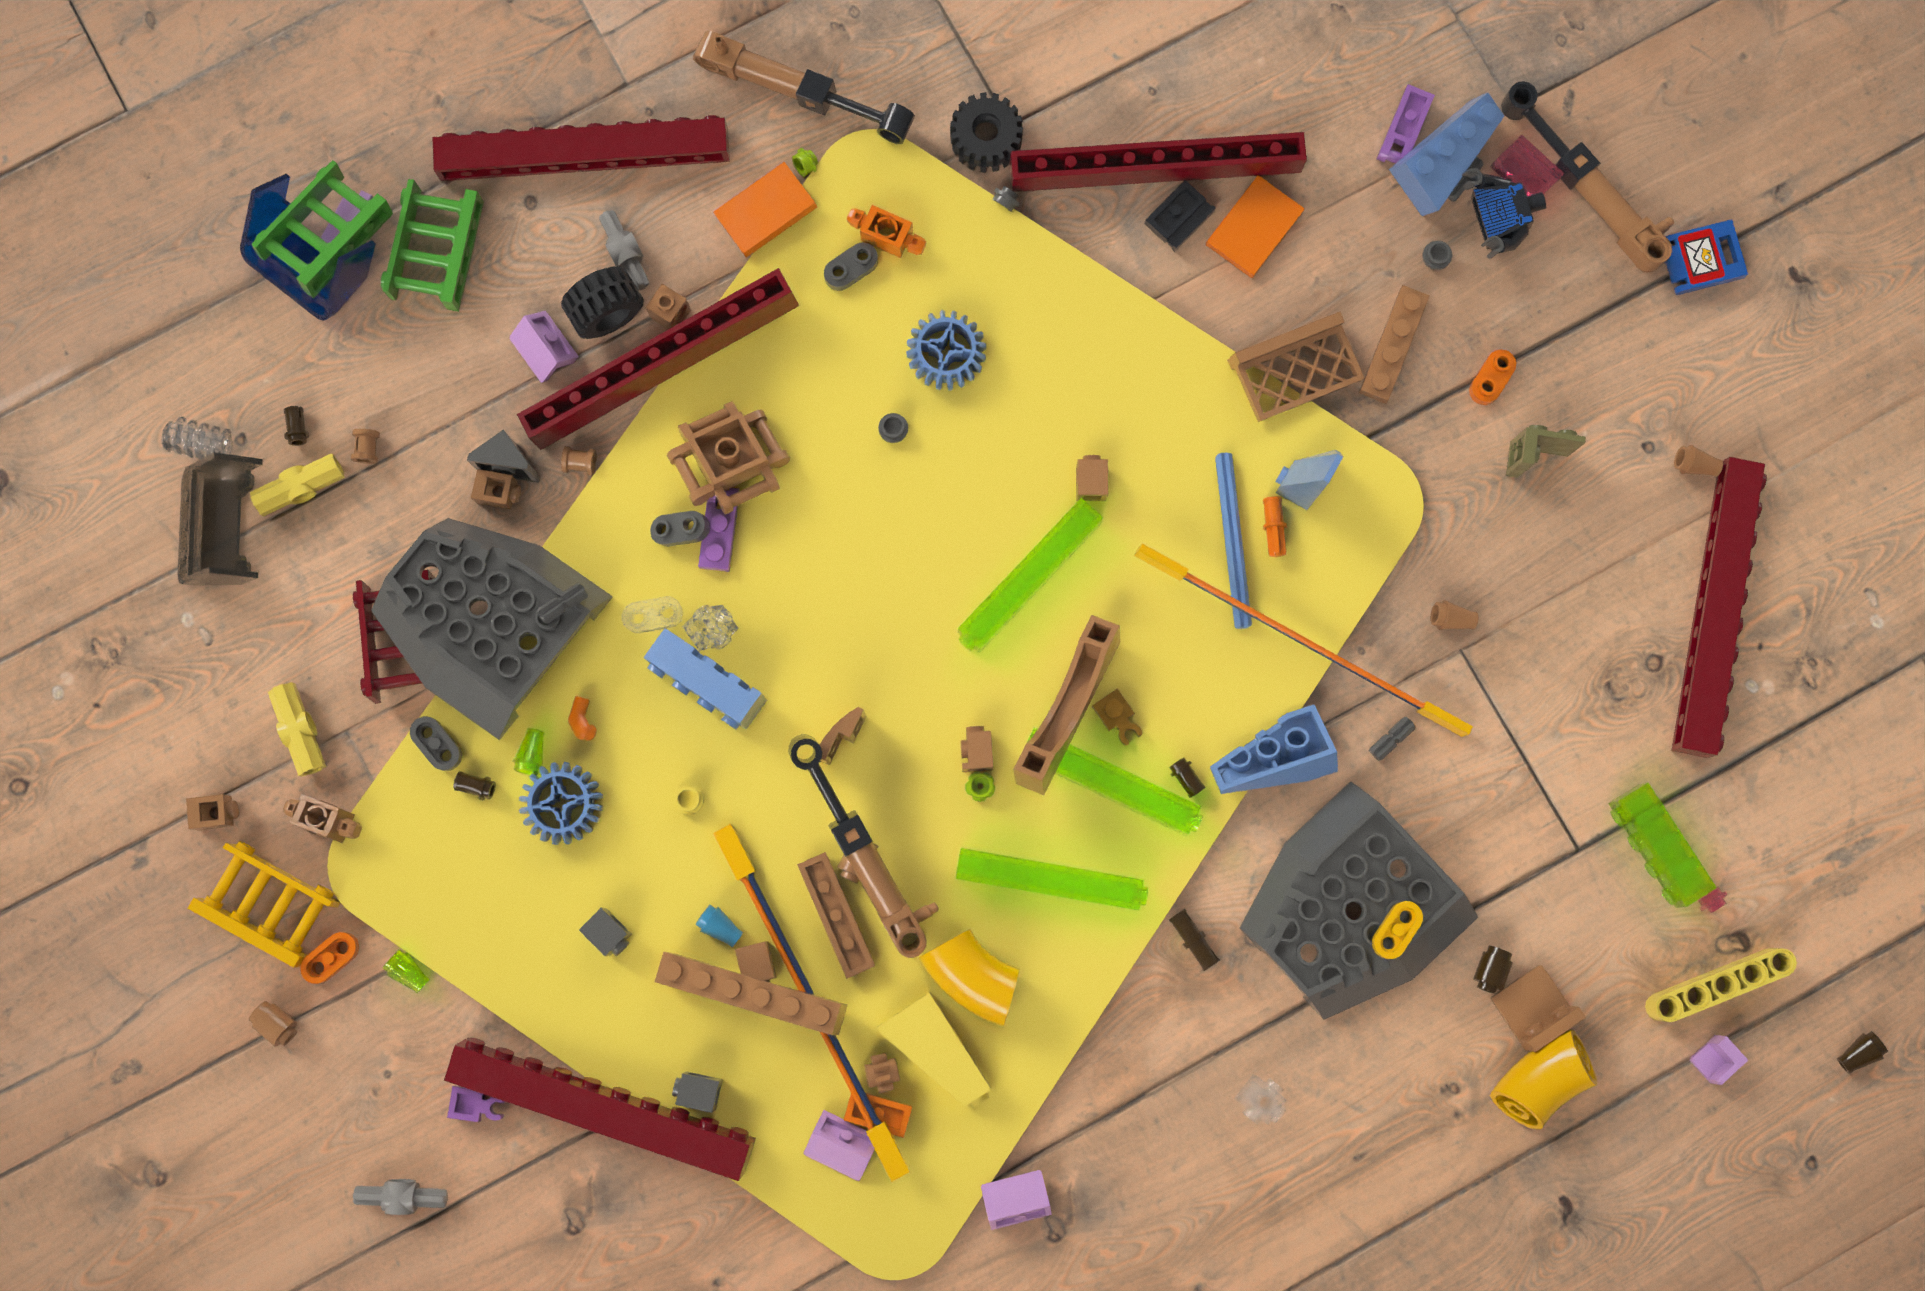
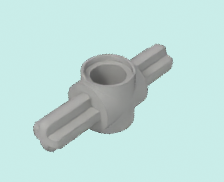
(623, 248)
(400, 1196)

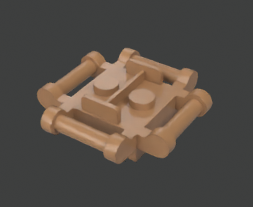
(728, 456)

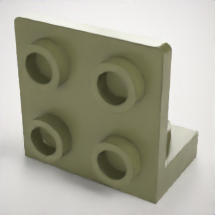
(1536, 439)

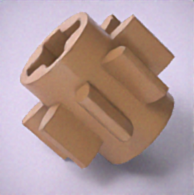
(882, 1072)

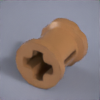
(365, 446)
(578, 460)

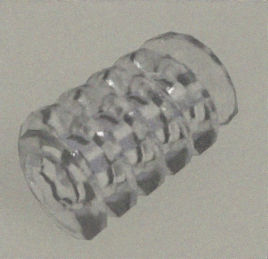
(194, 439)

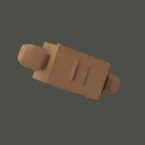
(306, 812)

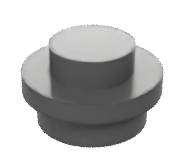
(1006, 198)
(1437, 255)
(893, 428)

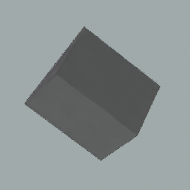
(503, 456)

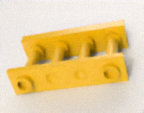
(238, 921)

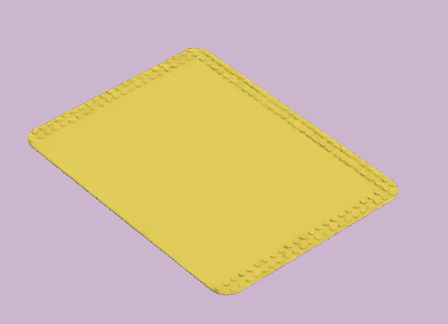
(856, 601)

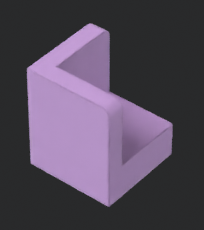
(1718, 1059)

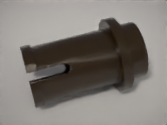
(295, 426)
(1186, 777)
(474, 785)

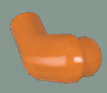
(578, 721)

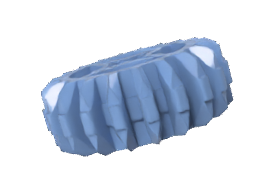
(936, 346)
(534, 808)

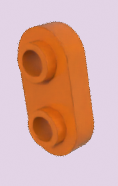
(1493, 375)
(330, 956)

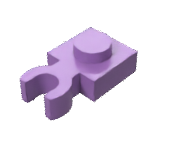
(470, 1105)

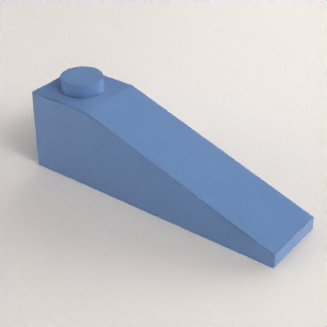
(1308, 477)
(1285, 754)

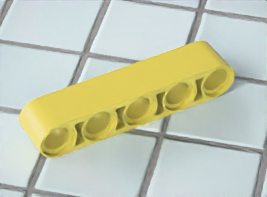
(1734, 980)

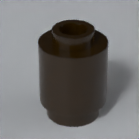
(1493, 969)

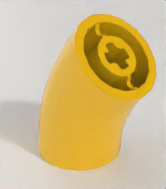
(973, 976)
(1545, 1081)

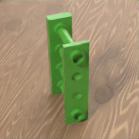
(352, 234)
(456, 263)

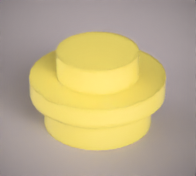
(688, 799)

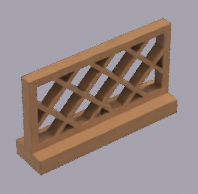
(1289, 342)

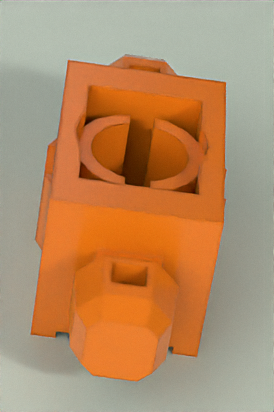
(877, 216)

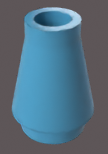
(717, 925)

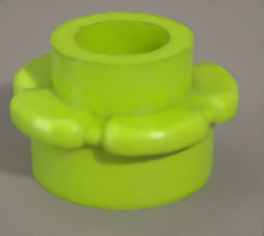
(804, 162)
(988, 787)

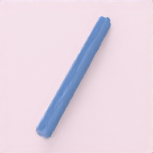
(1233, 537)

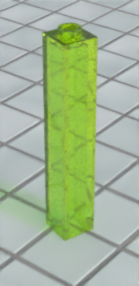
(1029, 576)
(1129, 790)
(1051, 879)

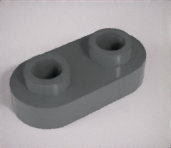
(853, 267)
(677, 528)
(436, 744)

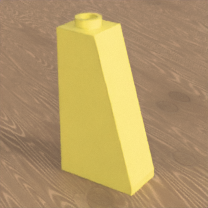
(934, 1046)

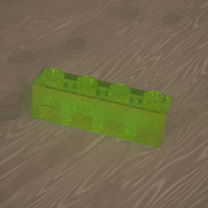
(1661, 846)

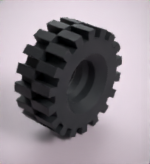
(981, 152)

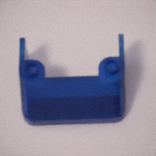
(351, 270)

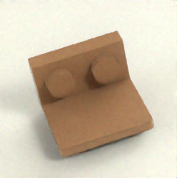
(1536, 1009)

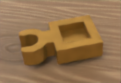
(1114, 712)

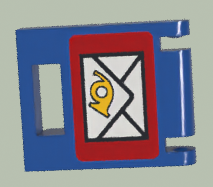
(1700, 257)

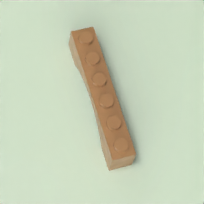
(1050, 742)
(751, 993)

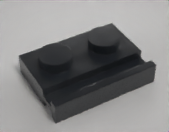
(1179, 215)

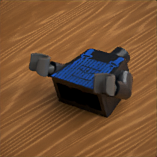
(1502, 210)

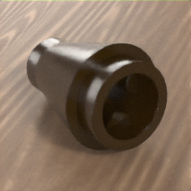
(1863, 1052)

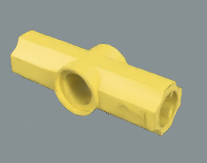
(297, 485)
(296, 729)

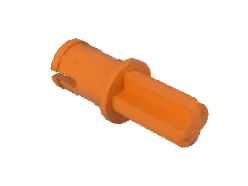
(1274, 526)

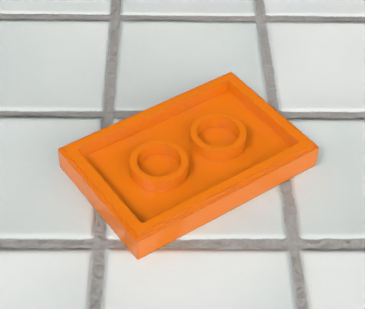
(765, 209)
(1255, 226)

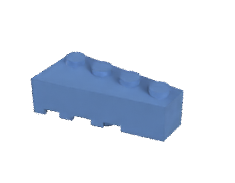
(1438, 161)
(705, 679)

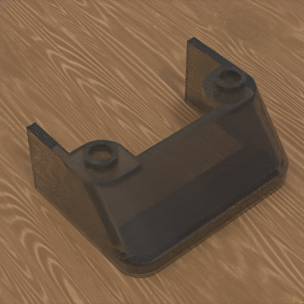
(212, 520)

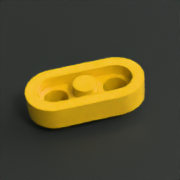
(1399, 932)

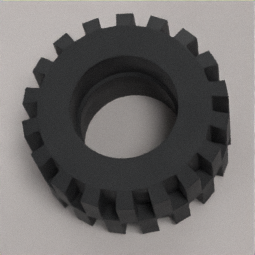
(602, 302)

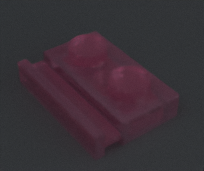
(1528, 166)

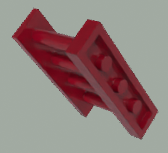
(371, 683)

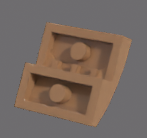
(845, 728)

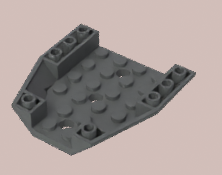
(472, 657)
(1344, 859)

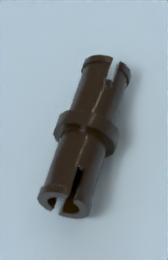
(1194, 940)

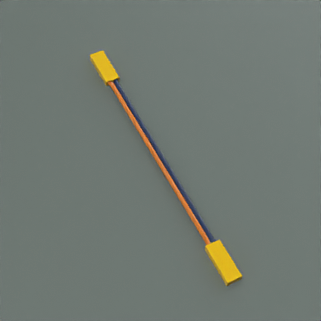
(1424, 708)
(879, 1135)

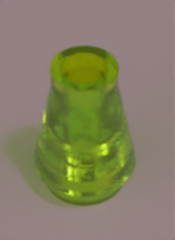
(530, 753)
(405, 971)

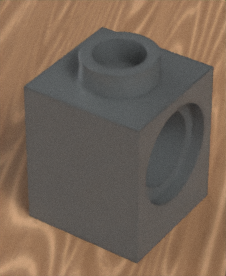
(606, 933)
(697, 1091)

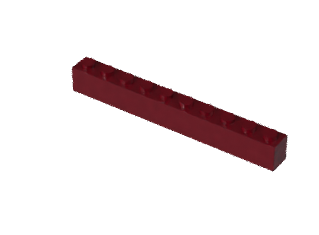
(581, 148)
(1157, 161)
(658, 359)
(1719, 608)
(600, 1108)

